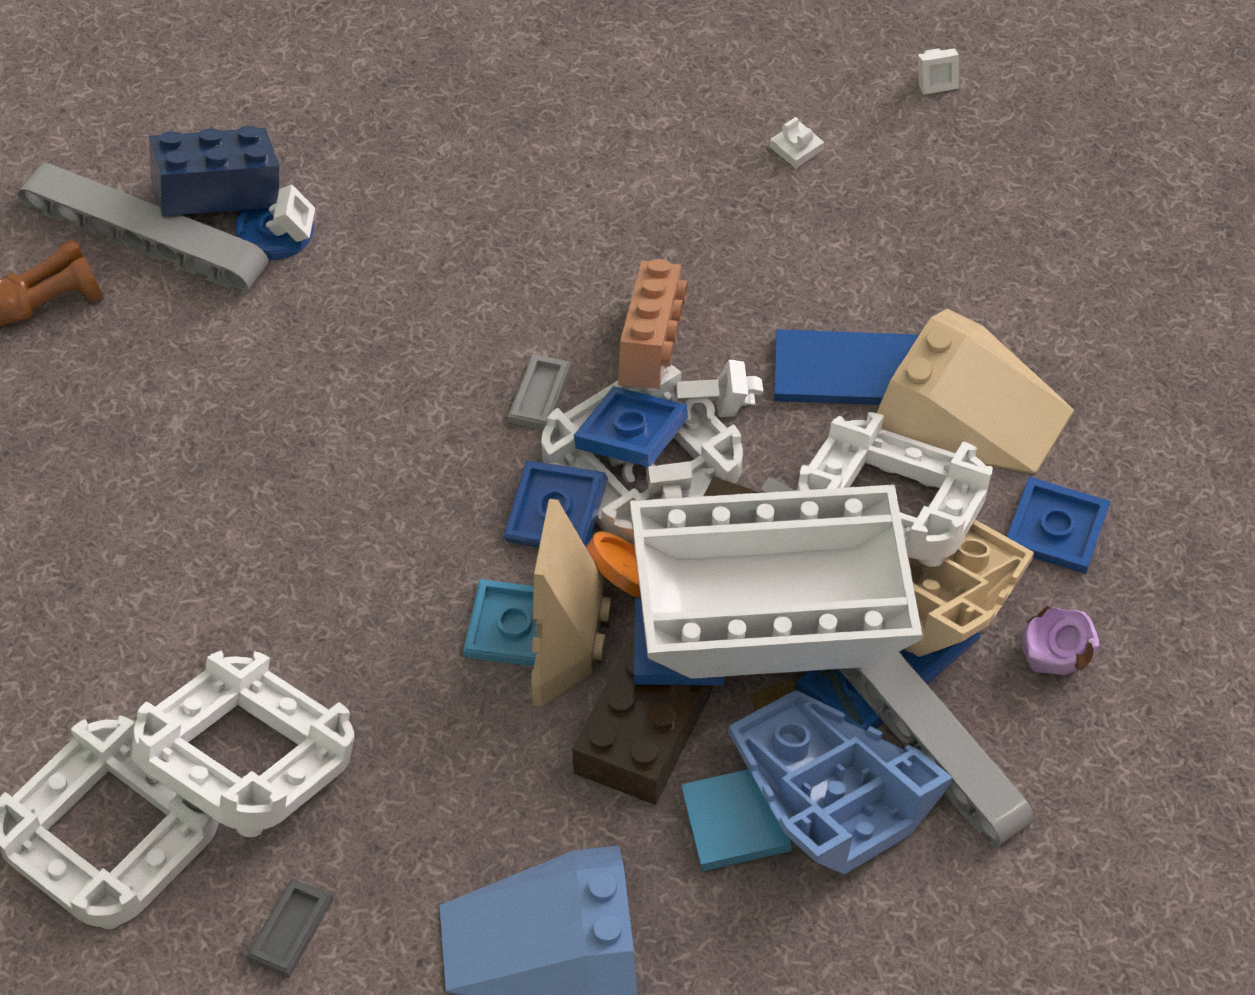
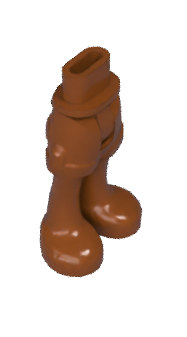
(24, 294)

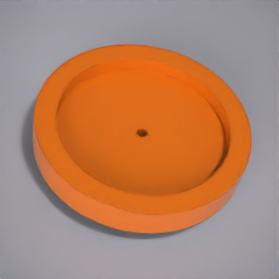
(615, 560)

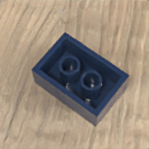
(213, 170)

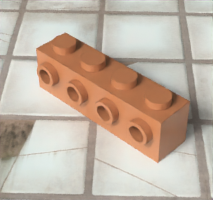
(651, 324)

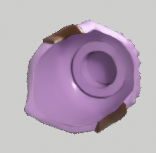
(1059, 641)

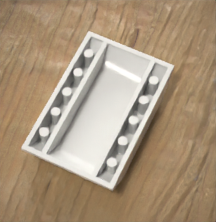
(774, 581)

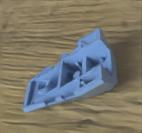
(834, 784)
(544, 931)

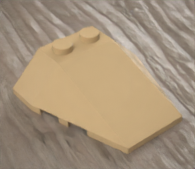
(973, 390)
(966, 587)
(567, 608)

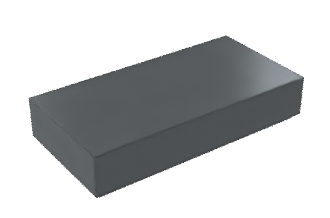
(290, 928)

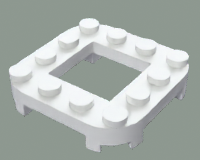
(712, 445)
(959, 476)
(252, 801)
(62, 874)

